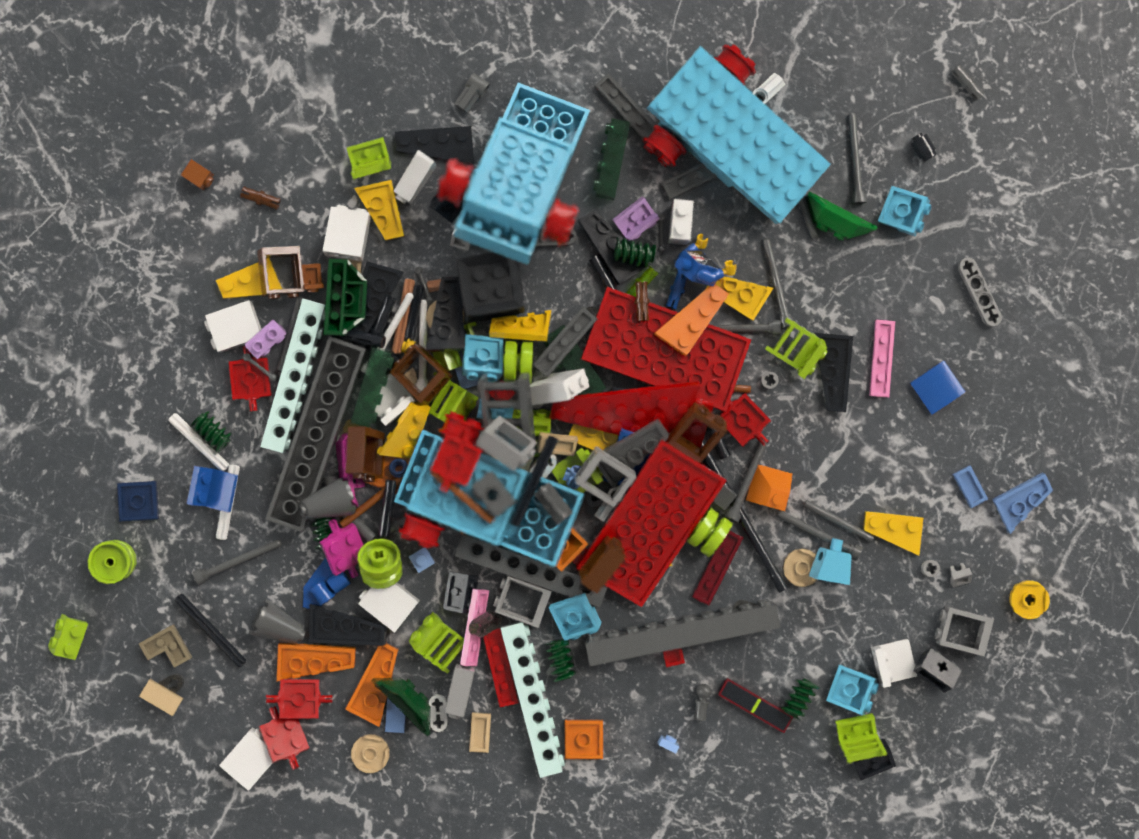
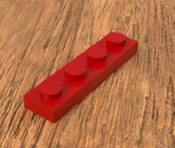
(500, 668)

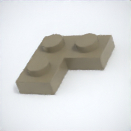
(168, 641)

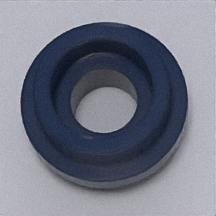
(398, 462)

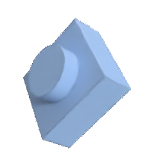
(421, 559)
(669, 743)

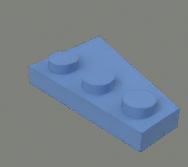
(1020, 500)

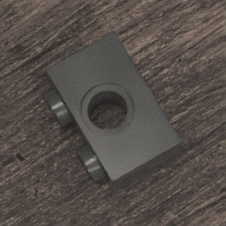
(485, 485)

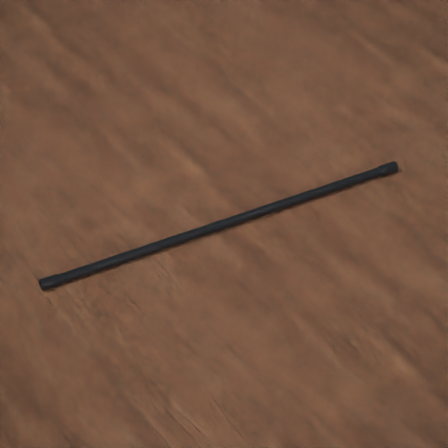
(775, 575)

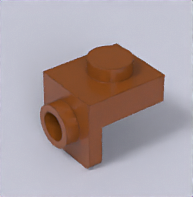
(312, 277)

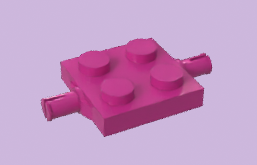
(342, 548)

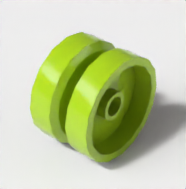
(516, 362)
(710, 533)
(380, 563)
(106, 571)

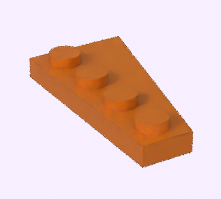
(691, 321)
(309, 659)
(367, 699)

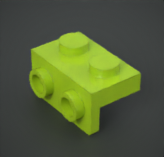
(67, 637)

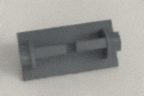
(553, 503)

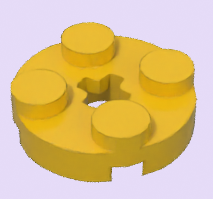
(1021, 591)

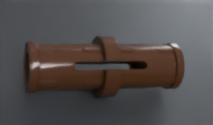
(260, 198)
(642, 301)

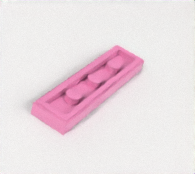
(882, 358)
(472, 643)

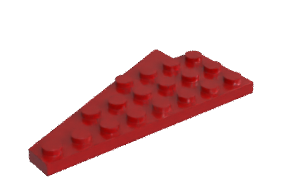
(635, 409)

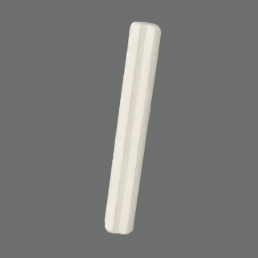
(198, 442)
(224, 518)

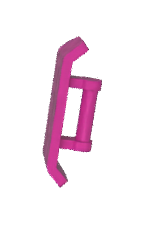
(341, 451)

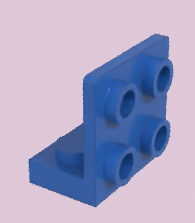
(212, 488)

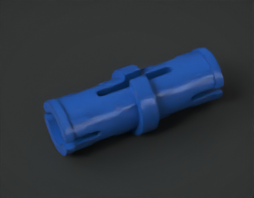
(677, 290)

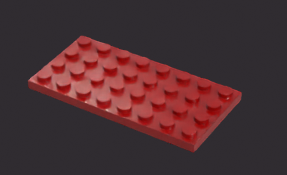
(634, 351)
(657, 519)

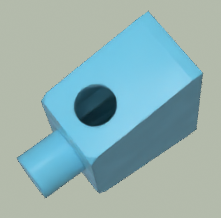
(832, 564)

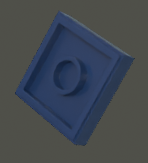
(138, 501)

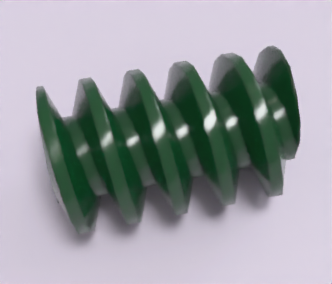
(634, 252)
(212, 431)
(323, 530)
(561, 659)
(800, 698)

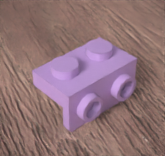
(636, 219)
(261, 342)

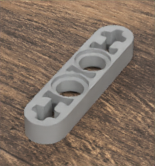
(977, 293)

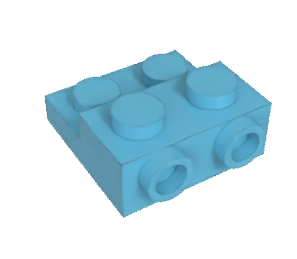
(905, 211)
(482, 357)
(575, 617)
(852, 690)

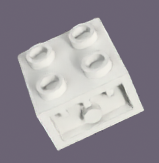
(394, 400)
(893, 662)

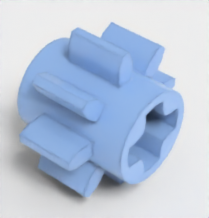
(569, 476)

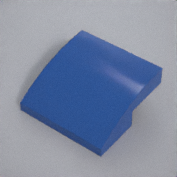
(937, 387)

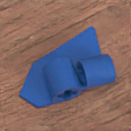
(323, 585)

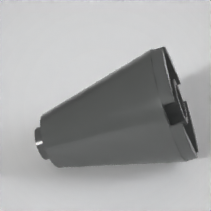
(329, 501)
(276, 624)

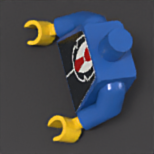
(699, 266)

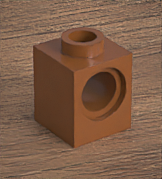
(198, 175)

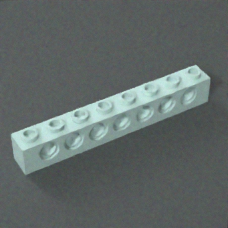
(275, 420)
(545, 766)

